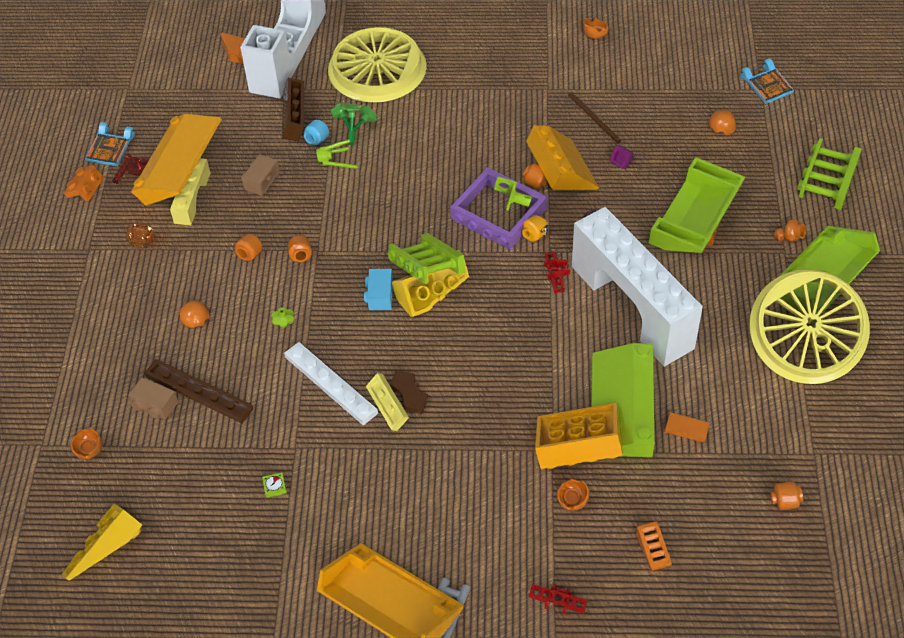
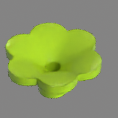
(282, 317)

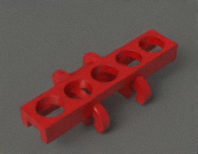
(557, 273)
(565, 594)

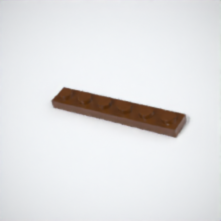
(199, 391)

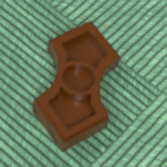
(413, 398)

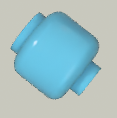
(316, 132)

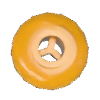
(535, 227)

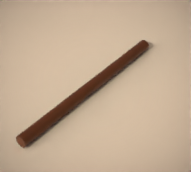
(595, 118)

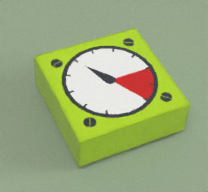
(274, 485)

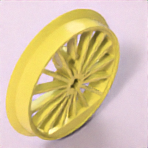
(377, 63)
(786, 284)

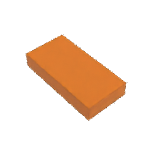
(687, 427)

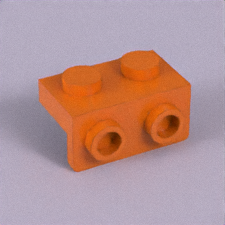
(84, 183)

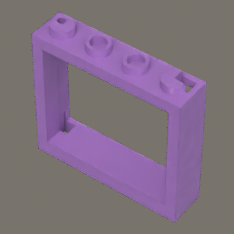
(487, 229)

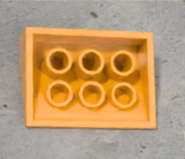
(560, 160)
(578, 436)

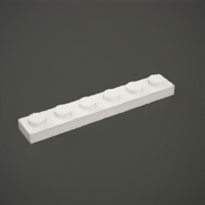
(331, 383)

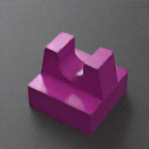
(621, 156)

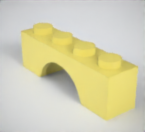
(184, 205)

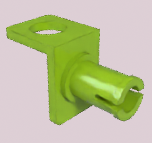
(515, 196)

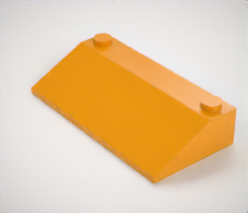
(175, 157)
(387, 595)

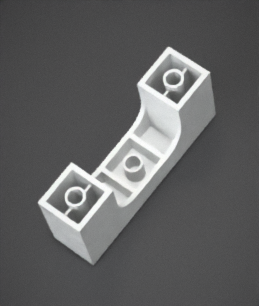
(275, 53)
(608, 253)

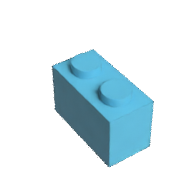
(379, 289)

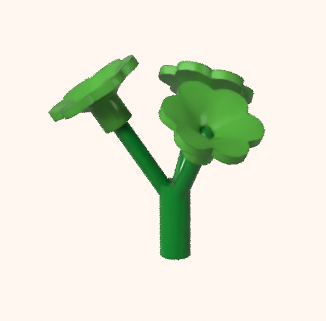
(341, 111)

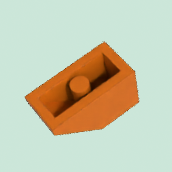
(232, 47)

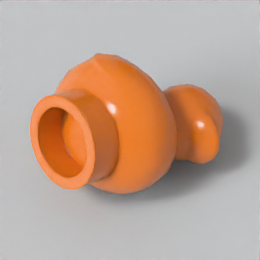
(792, 231)

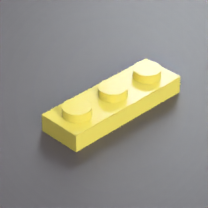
(387, 402)

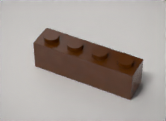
(293, 109)

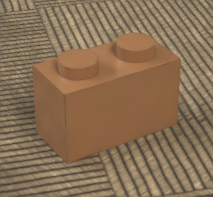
(260, 175)
(153, 399)

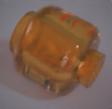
(140, 235)

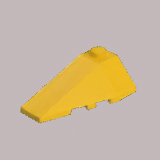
(420, 297)
(114, 531)

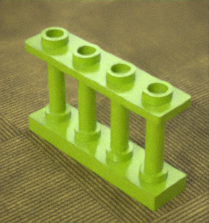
(842, 183)
(429, 247)

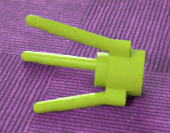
(325, 153)

